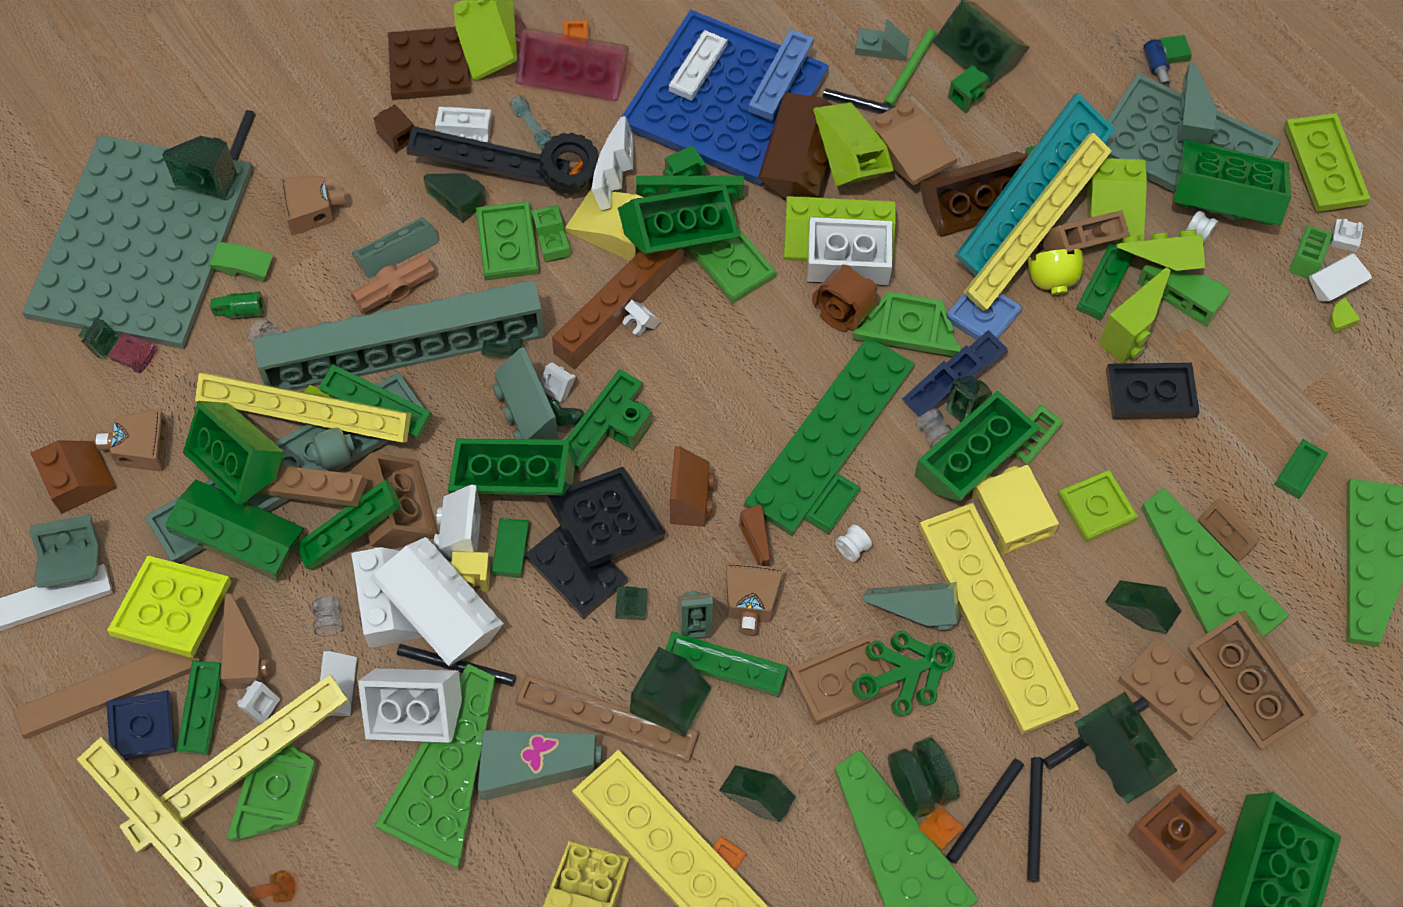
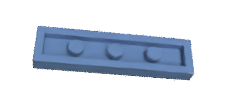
(781, 74)

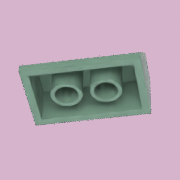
(524, 399)

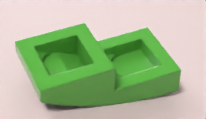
(551, 233)
(240, 259)

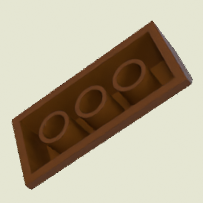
(795, 152)
(965, 194)

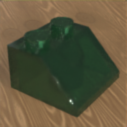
(202, 166)
(669, 692)

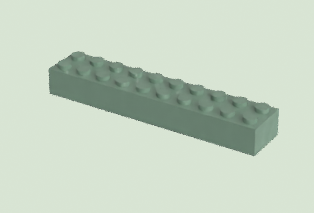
(400, 336)

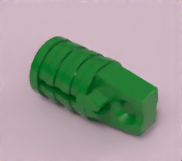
(238, 305)

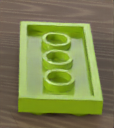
(1326, 162)

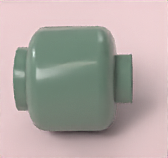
(331, 448)

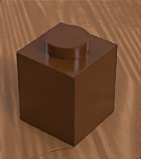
(393, 128)

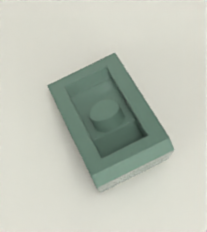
(883, 44)

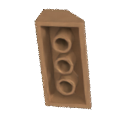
(1253, 679)

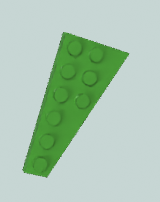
(1372, 558)
(1205, 571)
(438, 787)
(900, 856)

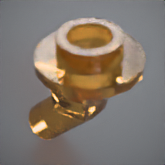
(276, 888)

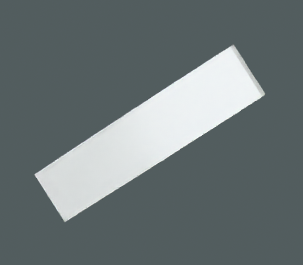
(612, 161)

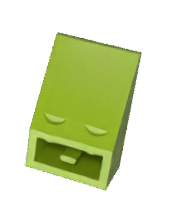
(851, 145)
(1175, 253)

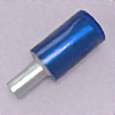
(1157, 60)

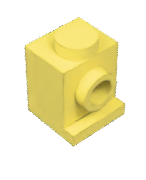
(473, 568)

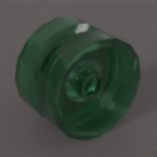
(923, 777)

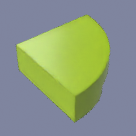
(1343, 316)

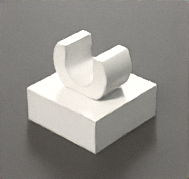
(1346, 235)
(642, 316)
(557, 382)
(258, 702)

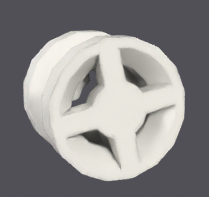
(1203, 225)
(853, 543)

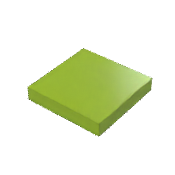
(1097, 506)

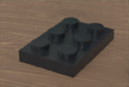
(1152, 390)
(566, 573)

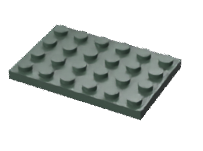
(1148, 130)

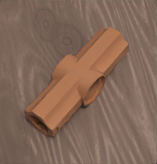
(392, 283)

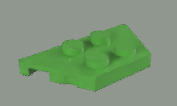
(910, 324)
(273, 795)

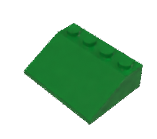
(1232, 183)
(1277, 857)

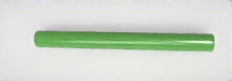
(910, 67)

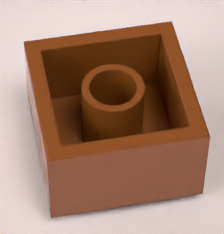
(1176, 833)

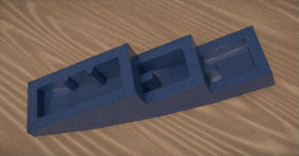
(972, 360)

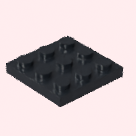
(605, 517)

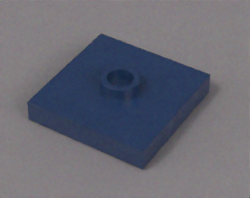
(141, 725)

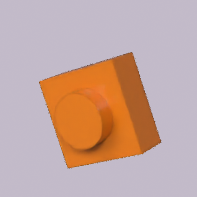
(941, 828)

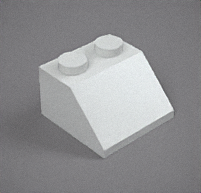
(459, 522)

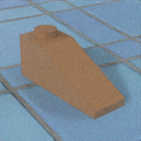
(1087, 233)
(240, 653)

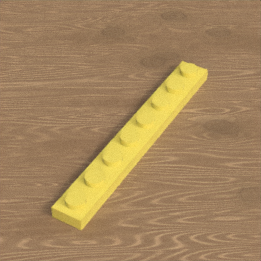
(1037, 221)
(304, 407)
(246, 754)
(162, 827)

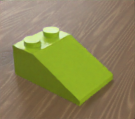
(486, 34)
(1118, 187)
(1131, 322)

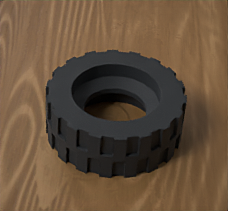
(568, 143)

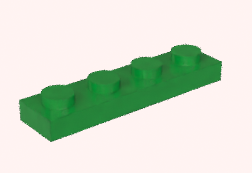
(659, 185)
(347, 386)
(594, 424)
(348, 525)
(729, 664)

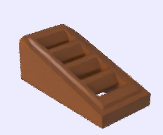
(754, 530)

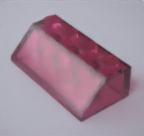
(571, 63)

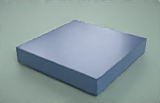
(975, 322)

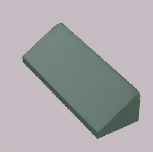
(395, 247)

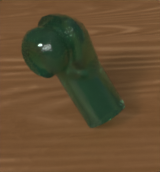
(500, 350)
(565, 416)

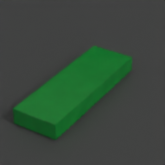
(1105, 282)
(200, 708)

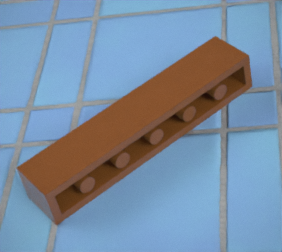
(607, 308)

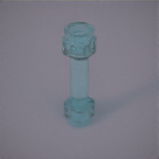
(522, 109)

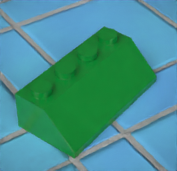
(679, 219)
(975, 448)
(231, 450)
(513, 466)
(234, 530)

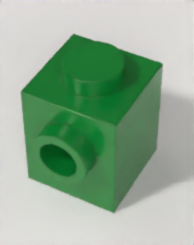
(630, 423)

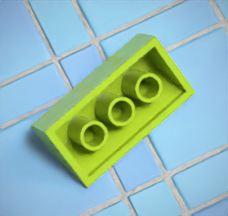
(802, 208)

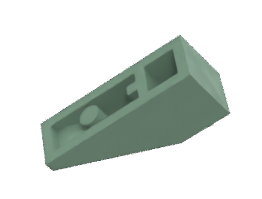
(1197, 109)
(925, 603)
(695, 614)

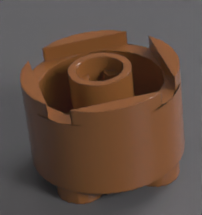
(845, 298)

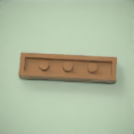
(316, 486)

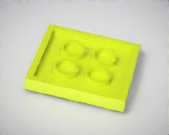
(169, 606)

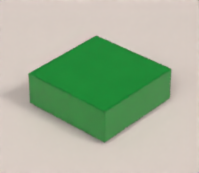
(1176, 48)

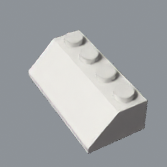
(437, 601)

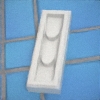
(698, 65)

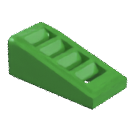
(1310, 253)
(1052, 421)

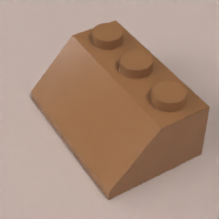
(414, 517)

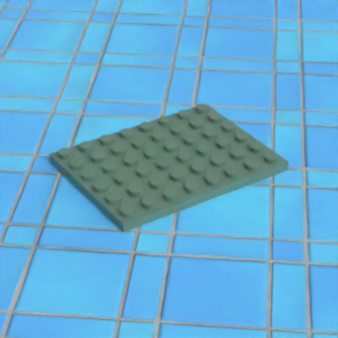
(133, 247)

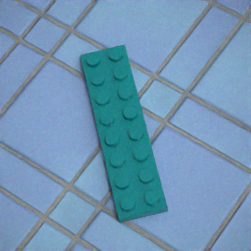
(1036, 172)

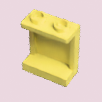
(1016, 508)

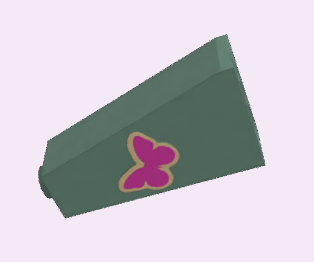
(532, 760)

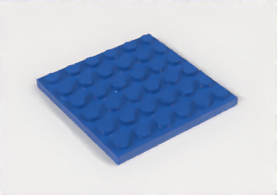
(718, 115)

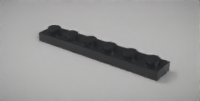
(478, 155)

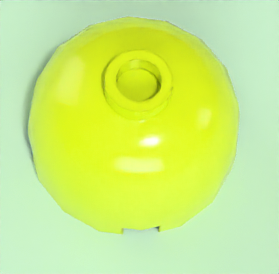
(1056, 270)

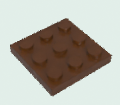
(427, 64)

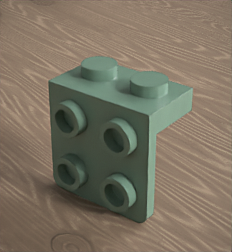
(65, 551)

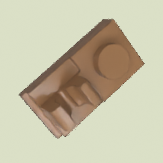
(1229, 529)

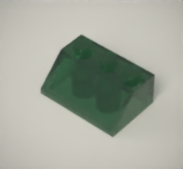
(980, 40)
(1125, 747)

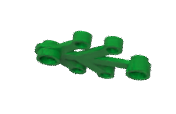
(907, 669)

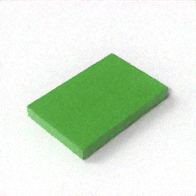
(507, 240)
(734, 266)

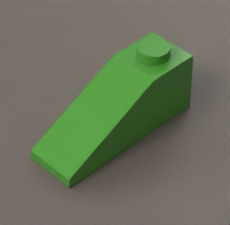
(1190, 293)

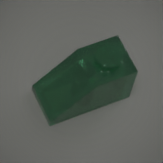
(456, 193)
(966, 396)
(1145, 605)
(758, 793)

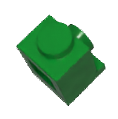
(968, 88)
(685, 163)

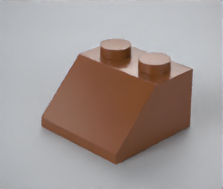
(72, 473)
(690, 489)

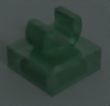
(99, 338)
(631, 603)

